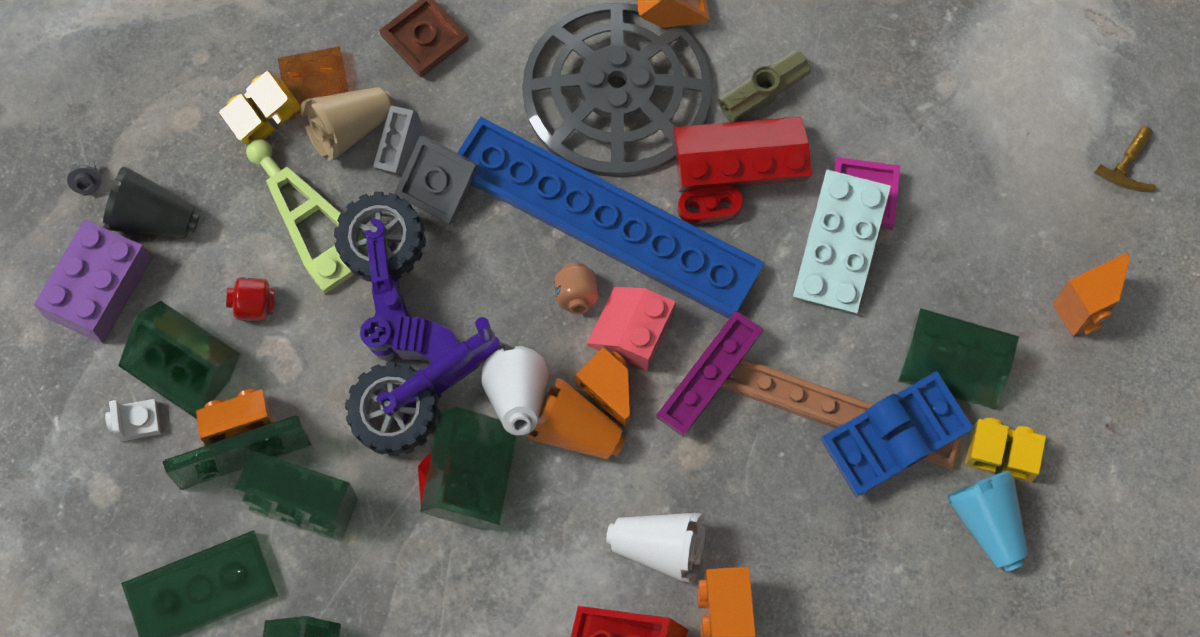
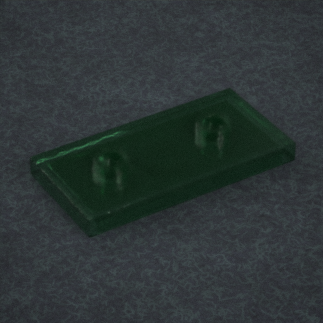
(232, 453)
(200, 588)

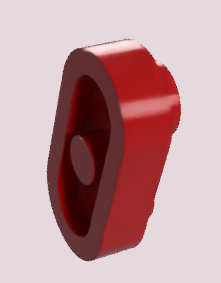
(708, 203)

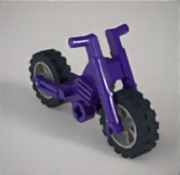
(398, 332)

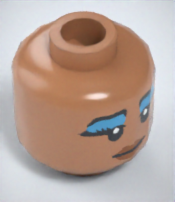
(576, 287)

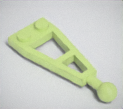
(328, 268)

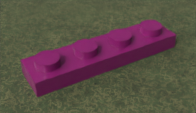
(709, 373)

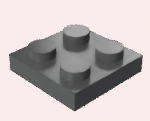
(436, 179)

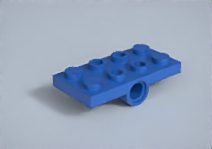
(896, 433)

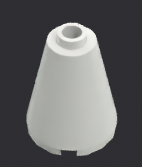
(516, 387)
(661, 542)

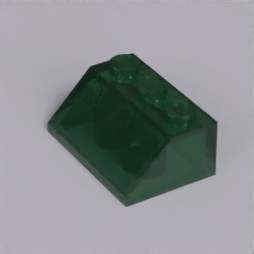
(966, 355)
(177, 358)

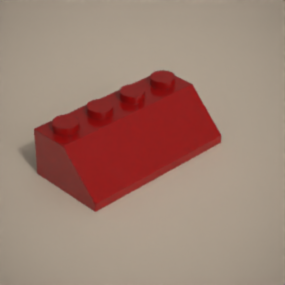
(742, 153)

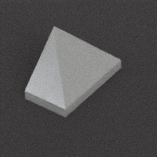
(398, 139)

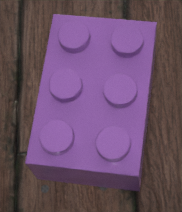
(93, 281)

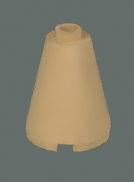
(344, 118)

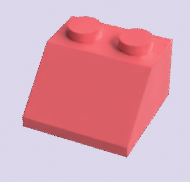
(633, 325)

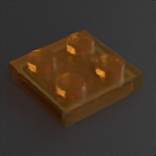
(314, 74)

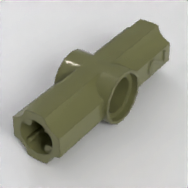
(778, 76)

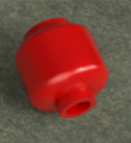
(251, 299)

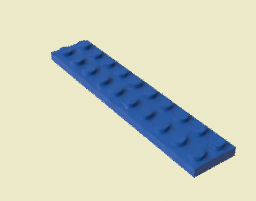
(610, 219)

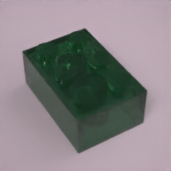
(468, 469)
(296, 495)

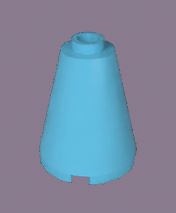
(994, 518)

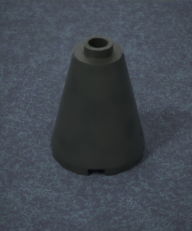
(147, 208)

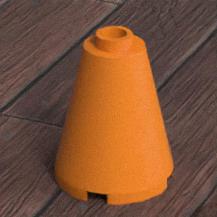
(576, 424)

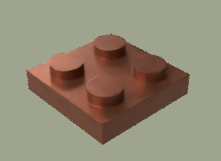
(424, 35)

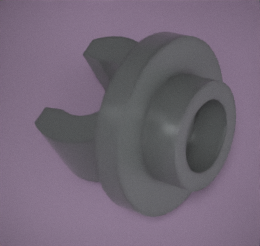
(84, 178)

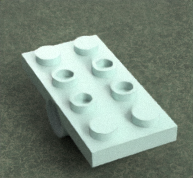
(841, 241)

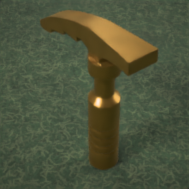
(1117, 175)

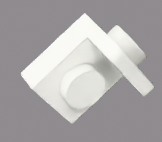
(133, 419)

